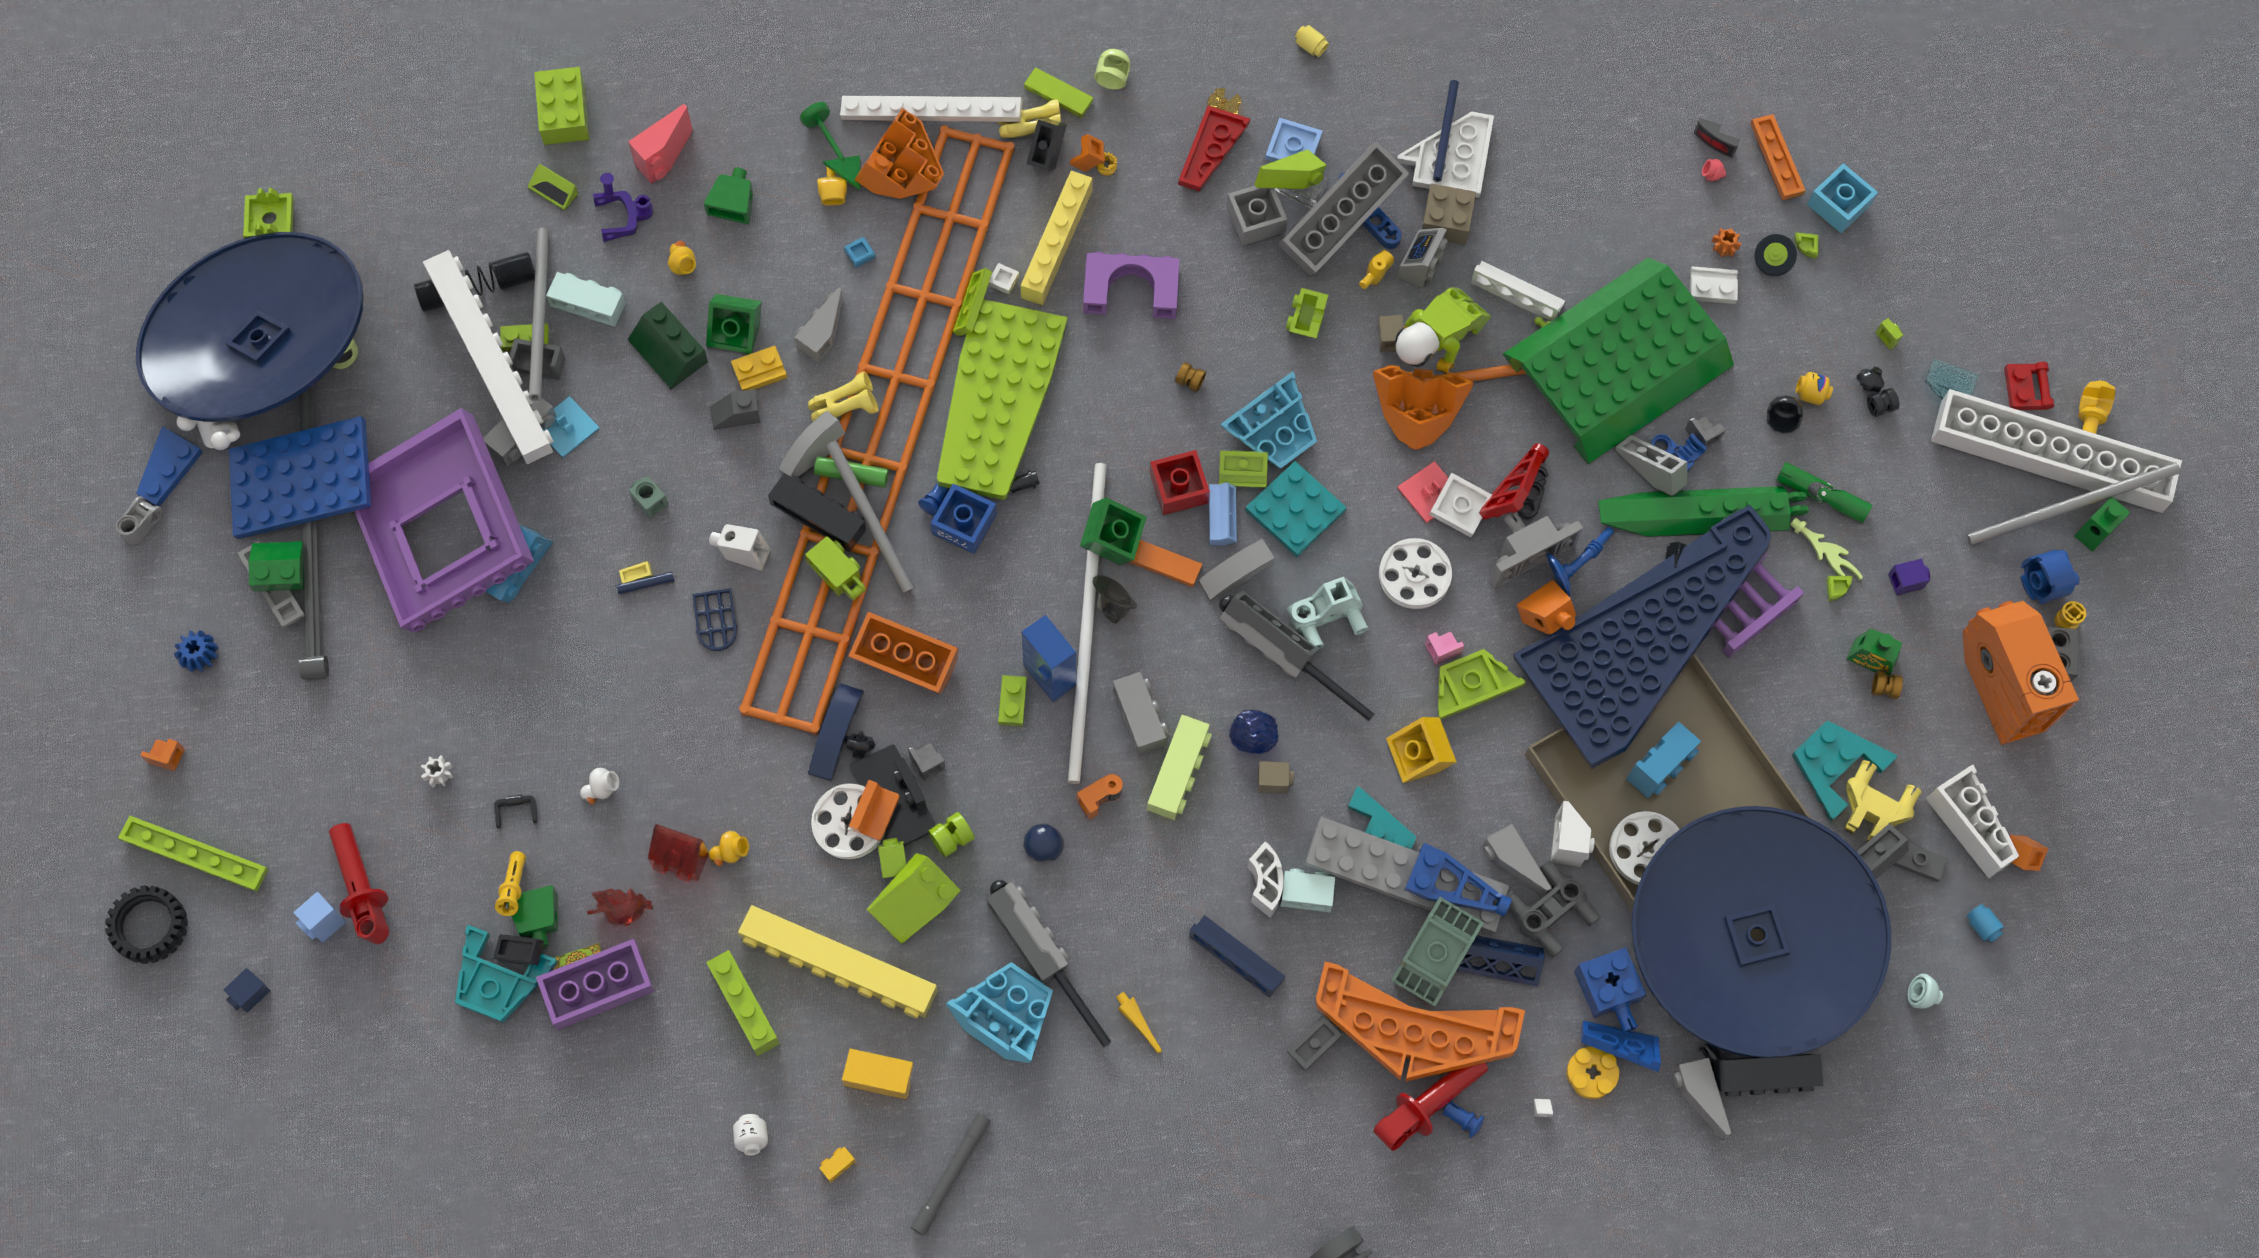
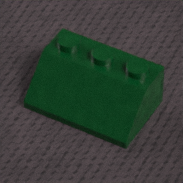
(667, 345)

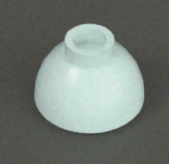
(1924, 992)

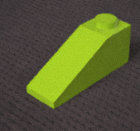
(1292, 172)

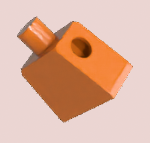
(1547, 609)

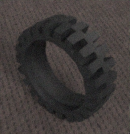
(126, 904)

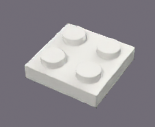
(1460, 505)

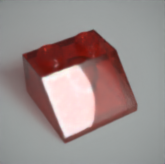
(677, 853)

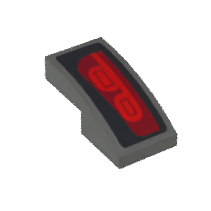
(1709, 134)

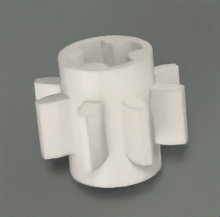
(439, 777)

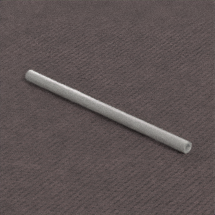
(538, 315)
(2074, 503)

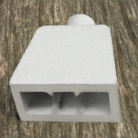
(741, 545)

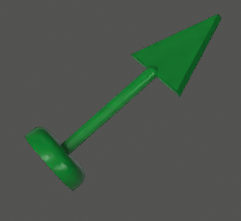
(845, 167)

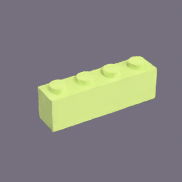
(1178, 767)

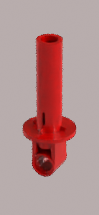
(363, 903)
(1414, 1114)

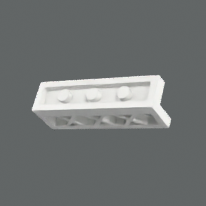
(1517, 291)

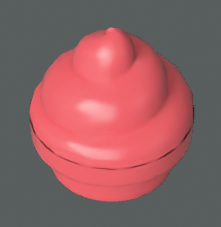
(1713, 170)

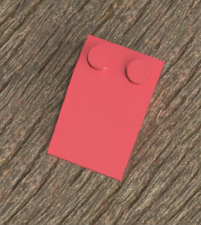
(660, 144)

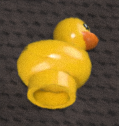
(681, 259)
(730, 848)

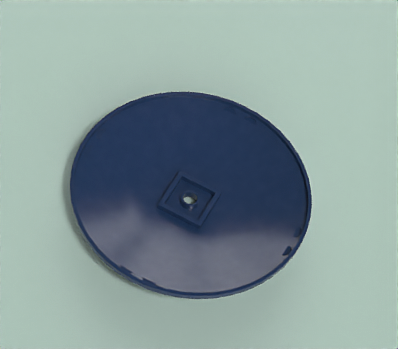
(201, 332)
(1818, 918)

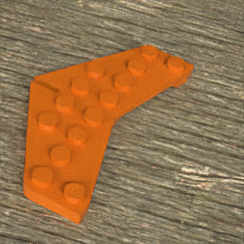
(1430, 1039)

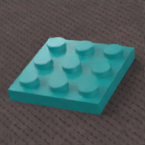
(1295, 509)

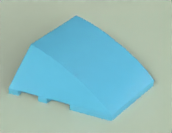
(1274, 423)
(1004, 1012)

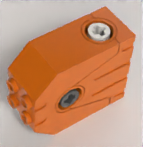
(2017, 670)

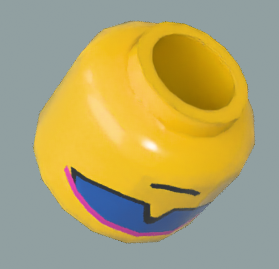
(1814, 388)

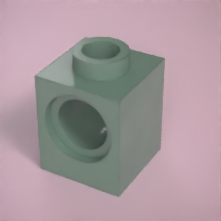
(650, 505)

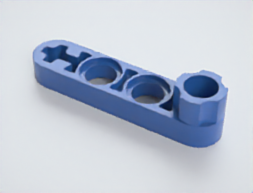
(1379, 232)

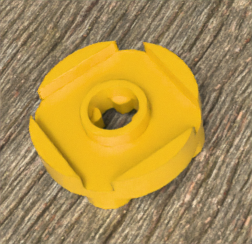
(1580, 1080)

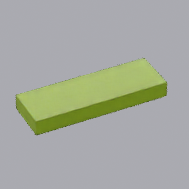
(1053, 88)
(972, 302)

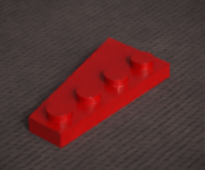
(1212, 143)

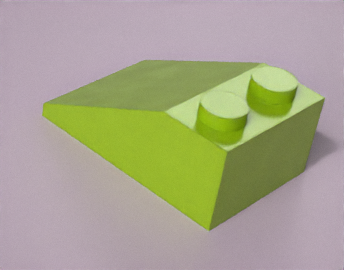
(913, 898)

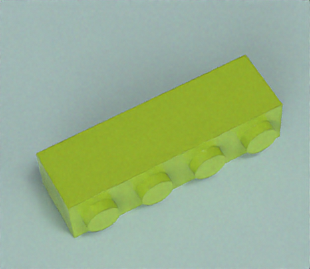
(743, 1003)

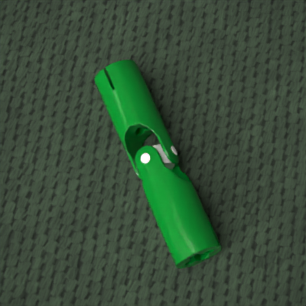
(1839, 499)

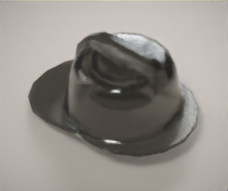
(1112, 598)

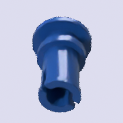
(933, 500)
(1463, 1118)

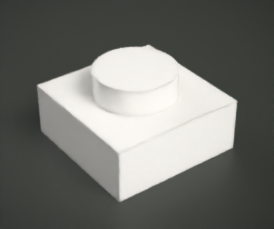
(1003, 278)

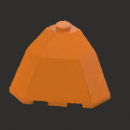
(1419, 403)

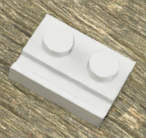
(1714, 285)

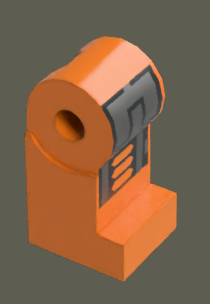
(1103, 790)

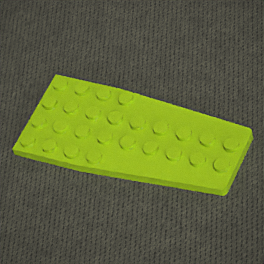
(998, 396)

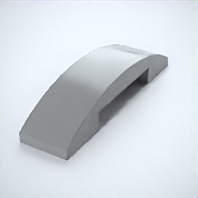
(281, 602)

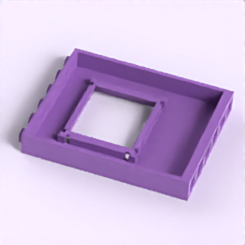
(416, 480)

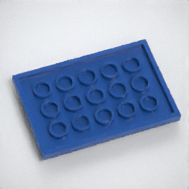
(299, 477)

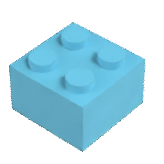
(1842, 198)

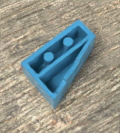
(510, 587)
(1664, 760)

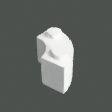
(1268, 878)

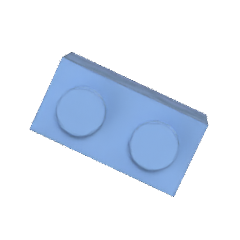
(318, 918)

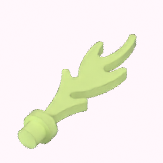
(1829, 549)

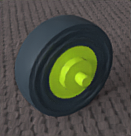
(1775, 254)

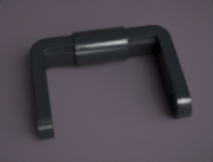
(512, 801)

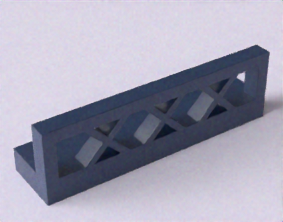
(1506, 951)
(1236, 956)

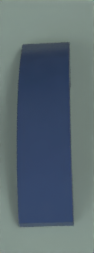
(833, 731)

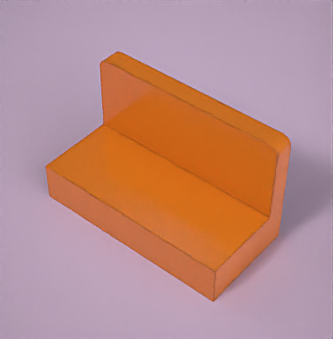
(874, 811)

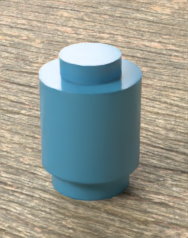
(1985, 923)

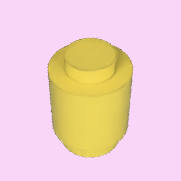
(1311, 40)

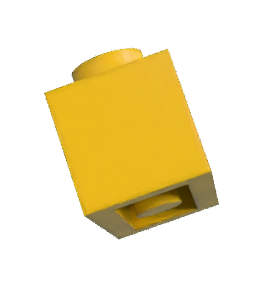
(836, 1164)

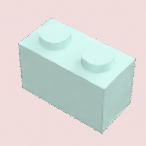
(1307, 890)

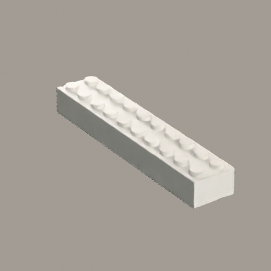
(2050, 448)

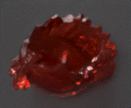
(620, 907)

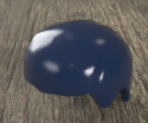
(1043, 843)

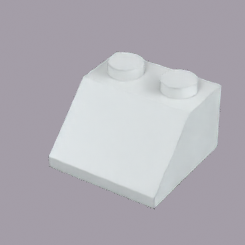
(1570, 837)

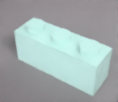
(586, 298)

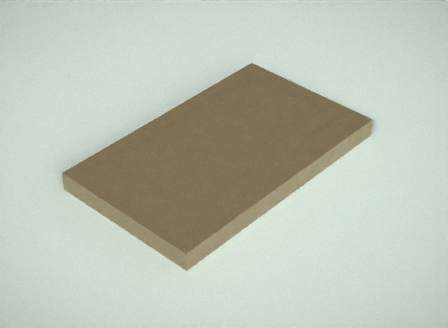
(1723, 775)

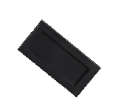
(518, 950)

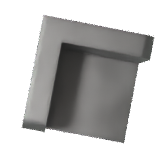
(1705, 431)
(927, 760)

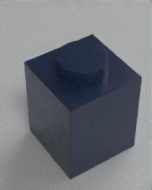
(246, 991)

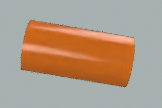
(904, 653)

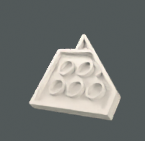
(1464, 156)

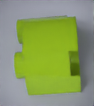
(1308, 313)

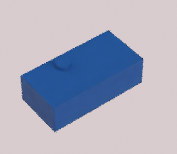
(1049, 658)

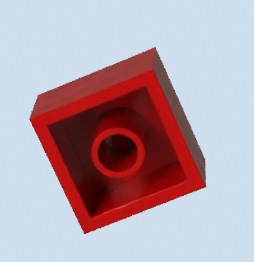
(1179, 482)

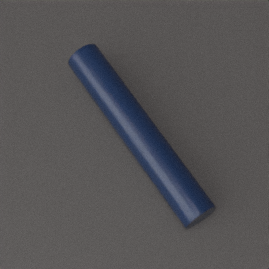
(645, 582)

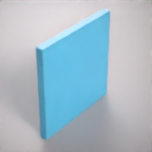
(570, 427)

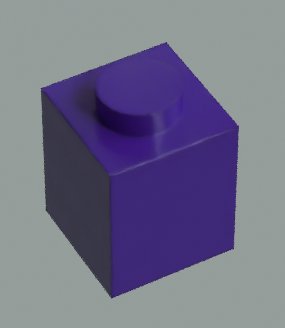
(1909, 576)

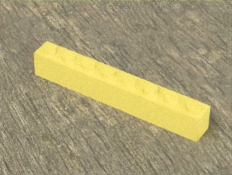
(838, 962)

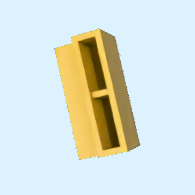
(877, 1074)

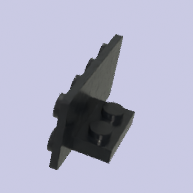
(887, 768)

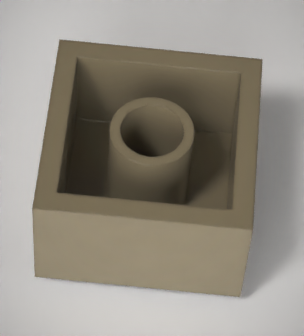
(1450, 210)

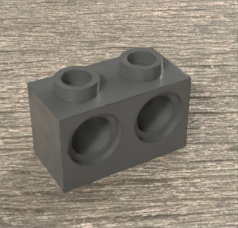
(2068, 648)

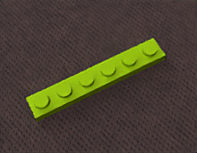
(193, 853)

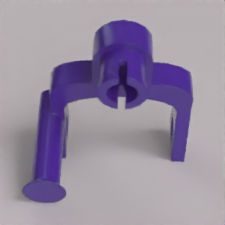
(637, 210)

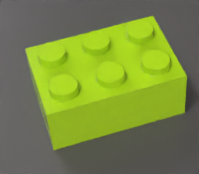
(561, 105)

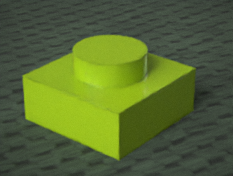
(1889, 333)

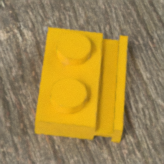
(759, 369)

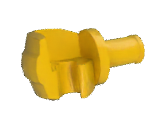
(2096, 404)

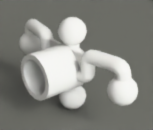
(214, 434)

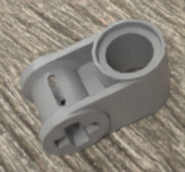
(140, 518)

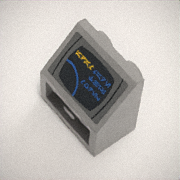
(1423, 256)

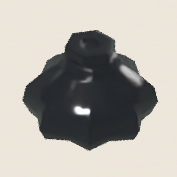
(1871, 379)
(859, 744)

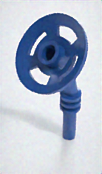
(1564, 572)

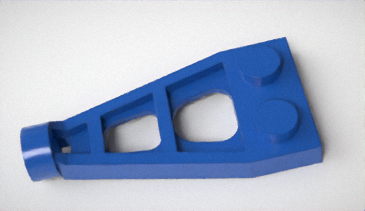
(1426, 871)

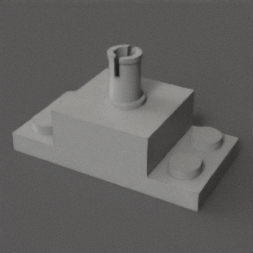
(1529, 546)

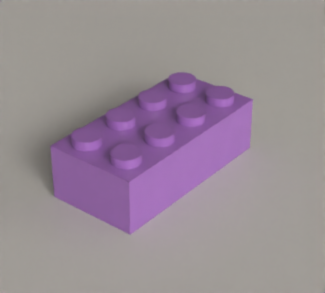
(595, 984)

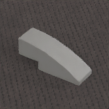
(811, 445)
(1237, 570)

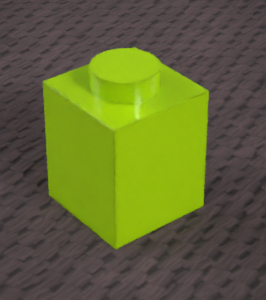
(892, 857)

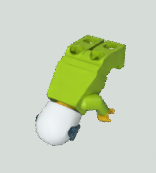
(1439, 328)

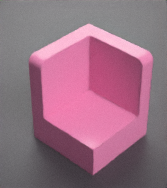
(1443, 647)

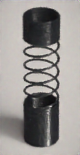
(508, 272)

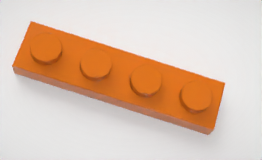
(1777, 157)

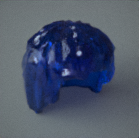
(1254, 732)

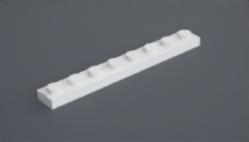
(932, 108)

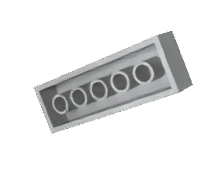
(1343, 208)

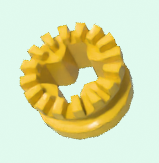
(1112, 167)

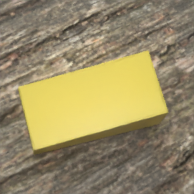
(636, 572)

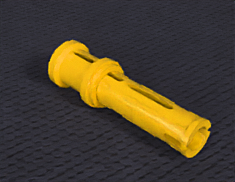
(515, 865)

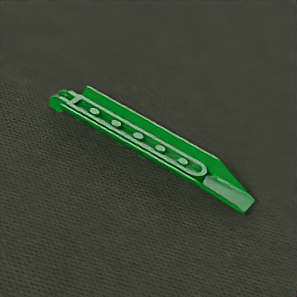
(1698, 510)

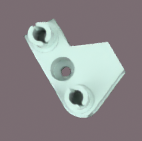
(1323, 604)

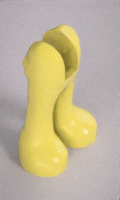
(1018, 129)
(828, 401)

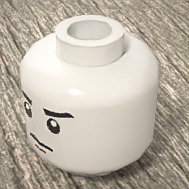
(750, 1134)

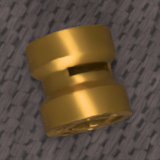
(1191, 377)
(1887, 685)

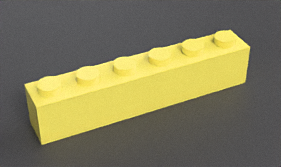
(1056, 238)

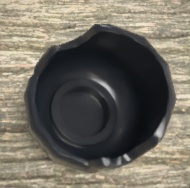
(1784, 414)

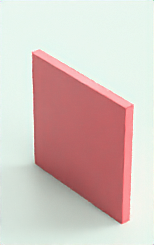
(1424, 489)

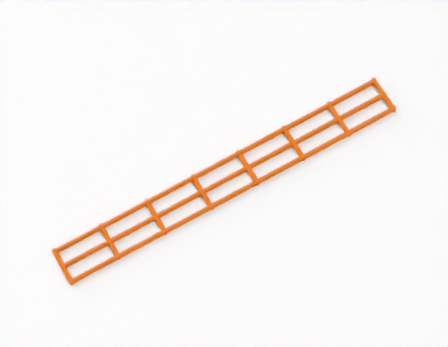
(869, 457)

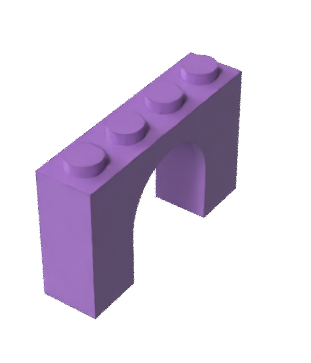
(1105, 268)

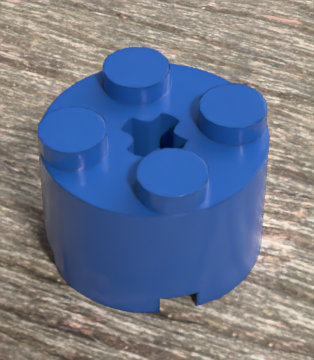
(2049, 576)

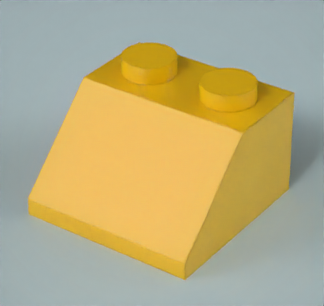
(1421, 749)

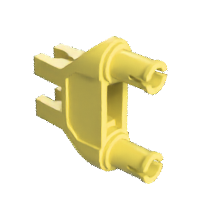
(1874, 806)

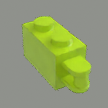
(836, 568)

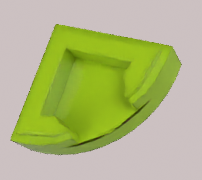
(1807, 244)
(1837, 586)

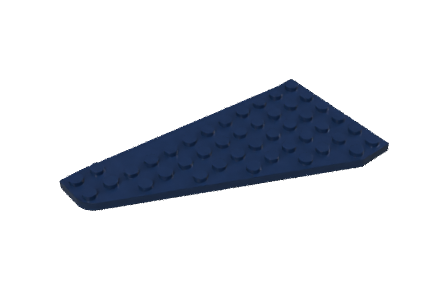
(1634, 644)

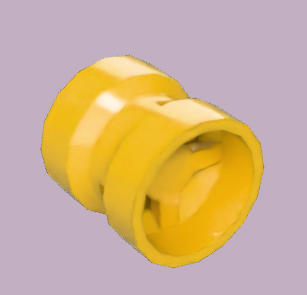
(2064, 617)

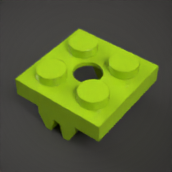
(263, 203)

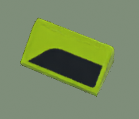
(552, 187)

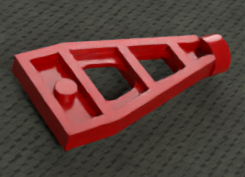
(1512, 501)

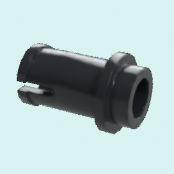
(1025, 481)
(1712, 1053)

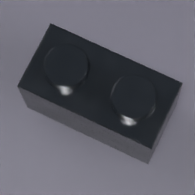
(1046, 144)

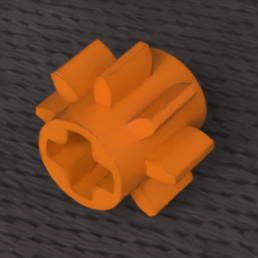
(1726, 242)

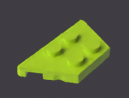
(1473, 682)

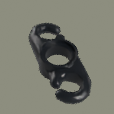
(1534, 502)

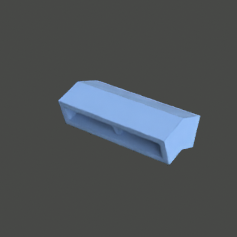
(1222, 514)

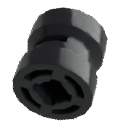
(1886, 401)

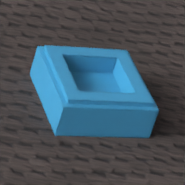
(859, 252)

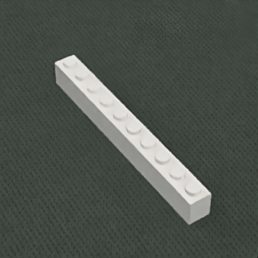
(488, 357)

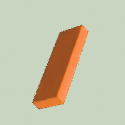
(1167, 563)

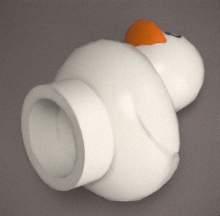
(600, 785)

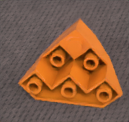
(902, 161)

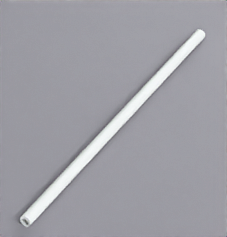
(1085, 643)

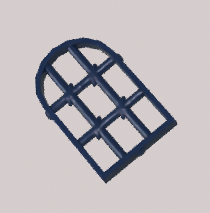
(708, 611)

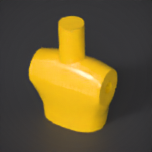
(832, 189)
(1377, 269)

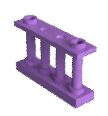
(1769, 612)

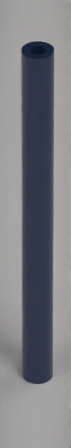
(1445, 132)

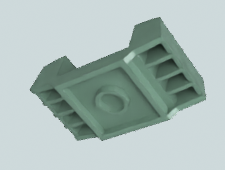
(1437, 951)

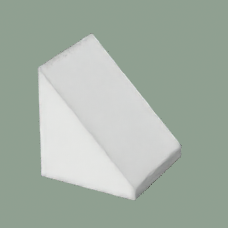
(1542, 1108)

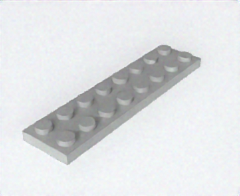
(1385, 867)

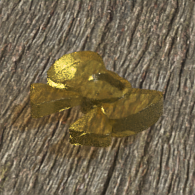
(1216, 100)

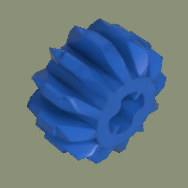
(191, 644)

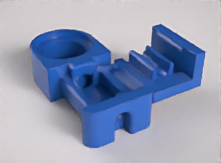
(1689, 452)

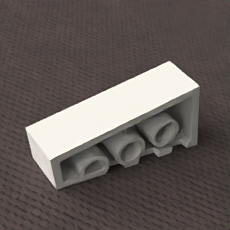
(1973, 821)

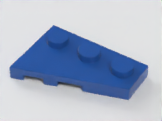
(167, 466)
(1631, 1046)

